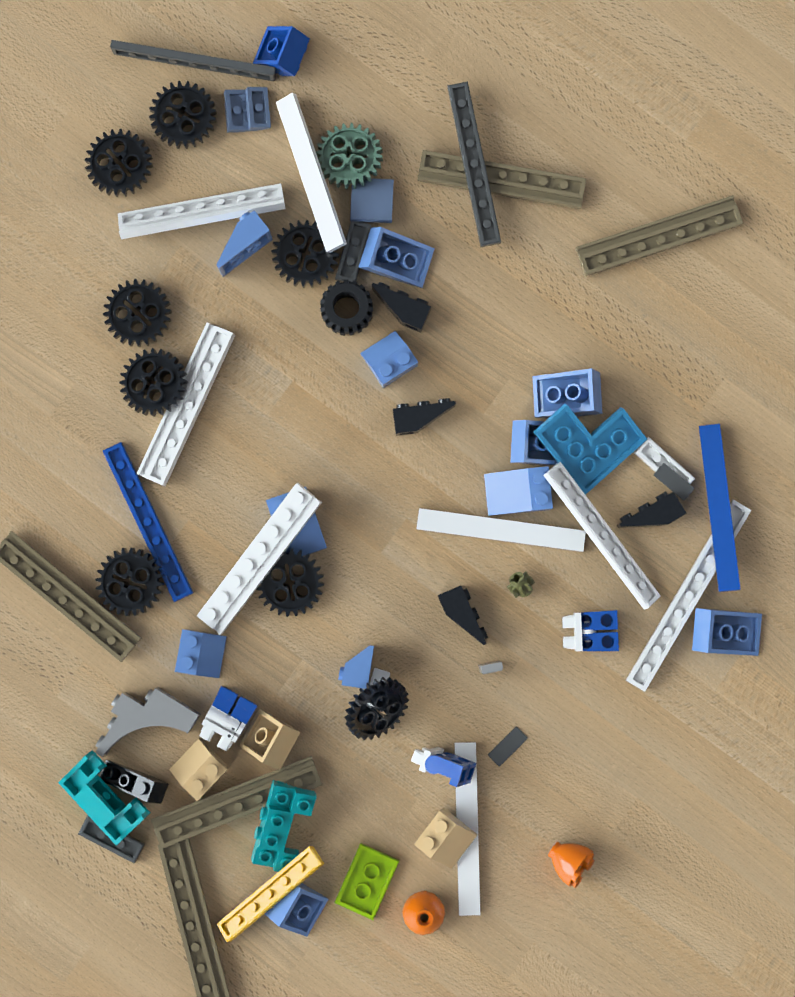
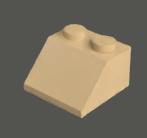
(269, 739)
(198, 769)
(445, 838)

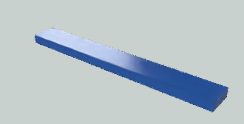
(719, 508)
(148, 521)

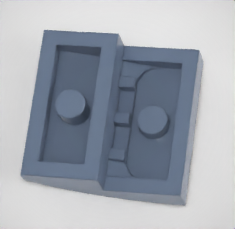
(247, 109)
(372, 201)

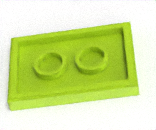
(366, 881)

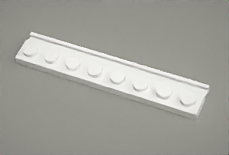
(200, 211)
(178, 423)
(259, 558)

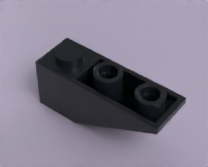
(406, 310)
(415, 418)
(660, 513)
(458, 609)
(134, 782)

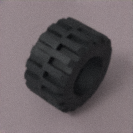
(340, 291)

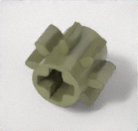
(521, 584)

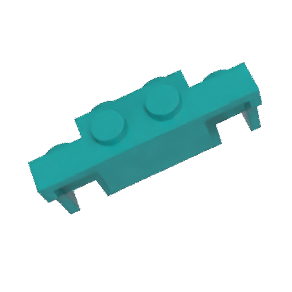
(100, 801)
(276, 823)

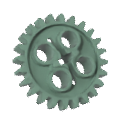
(351, 138)

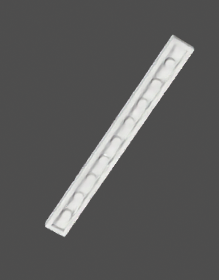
(681, 607)

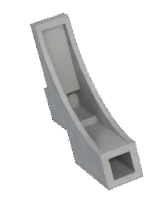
(132, 714)

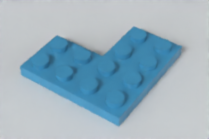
(589, 455)

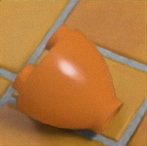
(571, 861)
(423, 903)

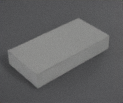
(490, 667)

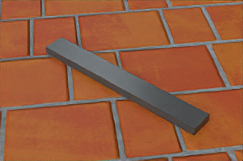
(193, 60)
(474, 164)

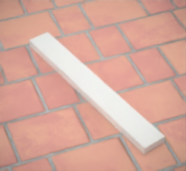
(311, 173)
(501, 530)
(602, 535)
(468, 813)

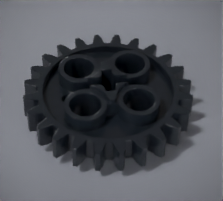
(191, 99)
(104, 175)
(287, 248)
(149, 300)
(137, 373)
(309, 579)
(124, 600)
(384, 696)

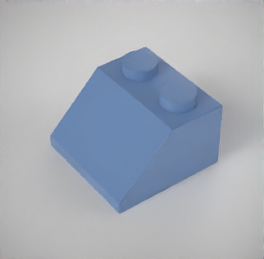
(389, 359)
(200, 653)
(357, 669)
(298, 910)

